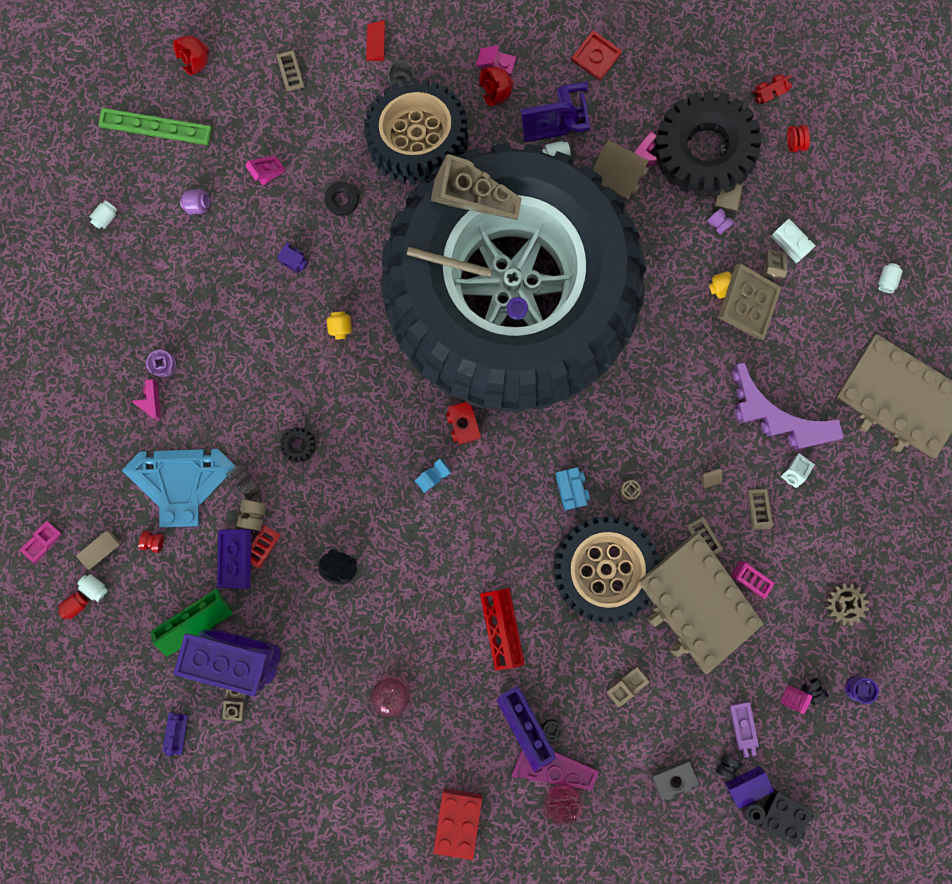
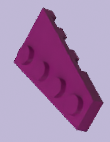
(561, 771)

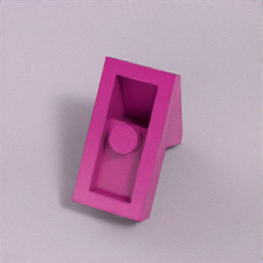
(493, 58)
(646, 147)
(265, 168)
(151, 404)

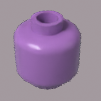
(195, 201)

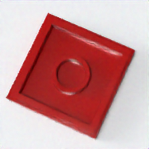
(596, 55)

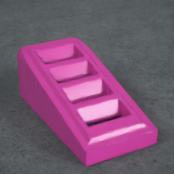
(741, 577)
(796, 699)

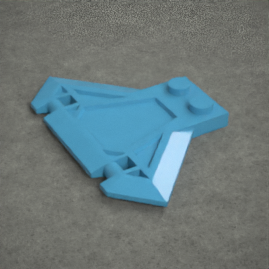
(178, 481)

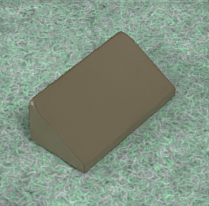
(730, 200)

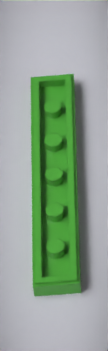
(155, 126)

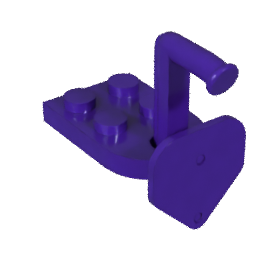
(556, 118)

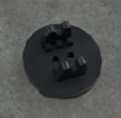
(330, 562)

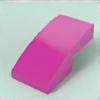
(41, 541)

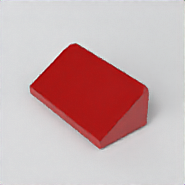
(376, 41)

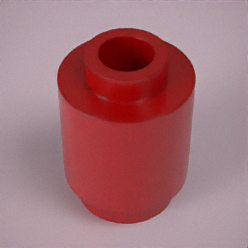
(72, 605)

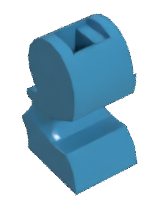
(433, 475)

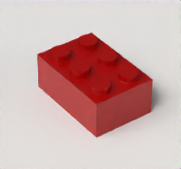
(458, 824)

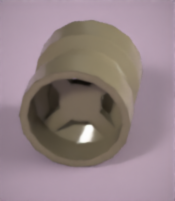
(630, 490)

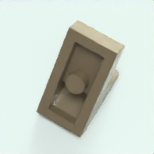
(775, 264)

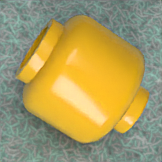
(720, 284)
(339, 324)

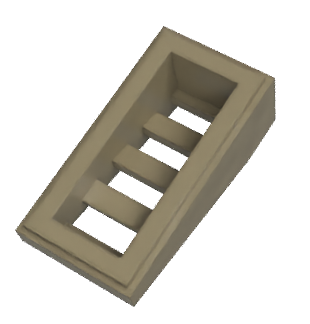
(287, 56)
(699, 522)
(761, 525)

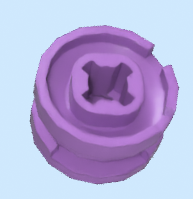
(161, 363)

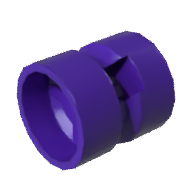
(862, 689)

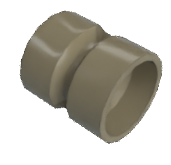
(251, 515)

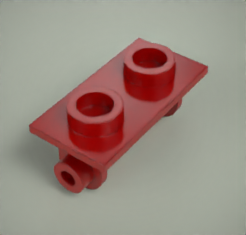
(778, 85)

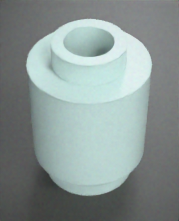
(560, 146)
(103, 215)
(890, 278)
(92, 587)

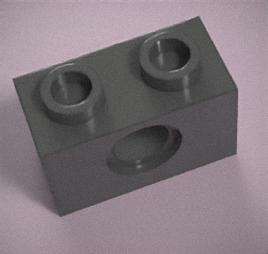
(662, 779)

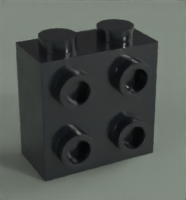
(786, 818)

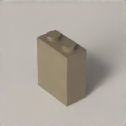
(620, 169)

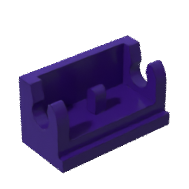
(749, 787)

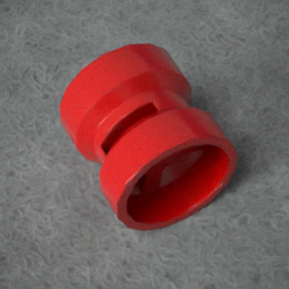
(150, 541)

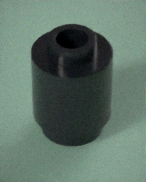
(748, 810)

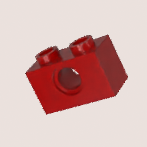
(463, 411)

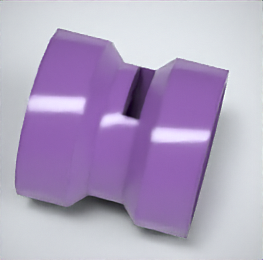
(720, 221)

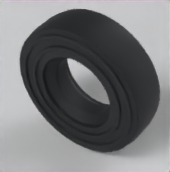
(339, 187)

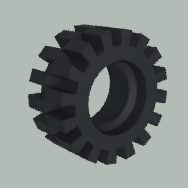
(290, 436)

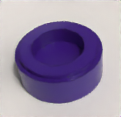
(517, 308)

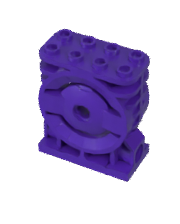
(227, 661)

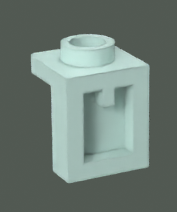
(798, 471)

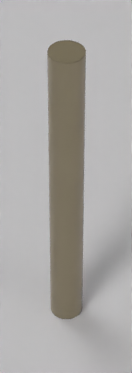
(449, 262)

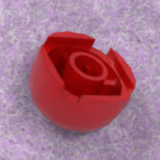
(191, 51)
(496, 83)

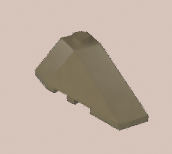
(468, 188)

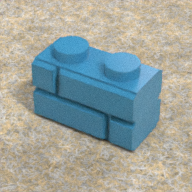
(571, 488)

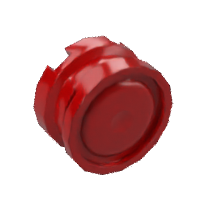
(798, 138)

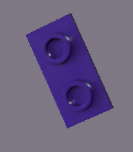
(175, 734)

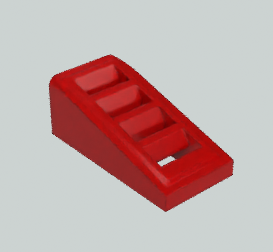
(263, 557)

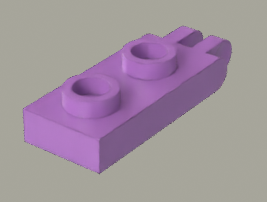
(744, 728)

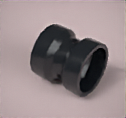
(816, 691)
(549, 728)
(728, 767)

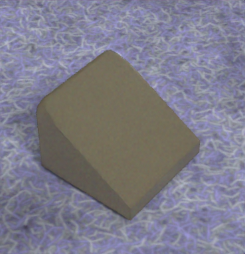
(711, 478)

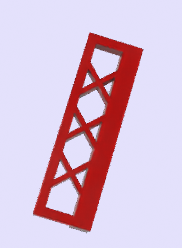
(505, 629)

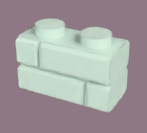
(792, 240)

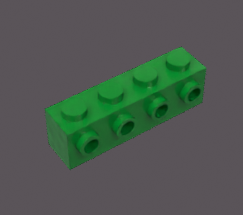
(198, 616)

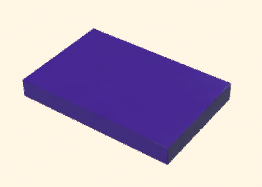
(234, 559)

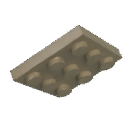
(749, 302)

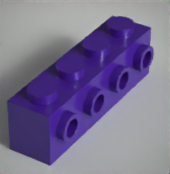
(526, 729)

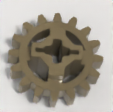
(841, 611)

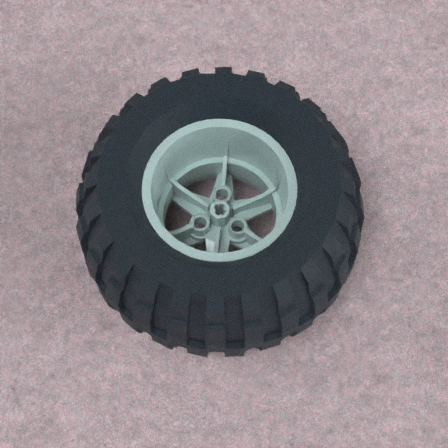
(550, 357)

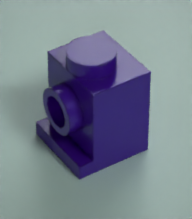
(292, 259)

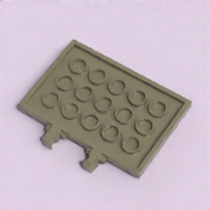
(901, 397)
(699, 604)

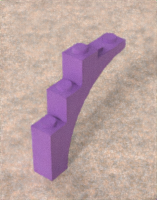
(755, 407)

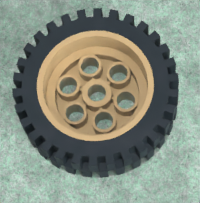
(399, 111)
(578, 590)

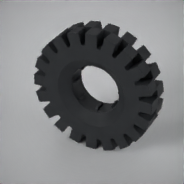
(715, 115)

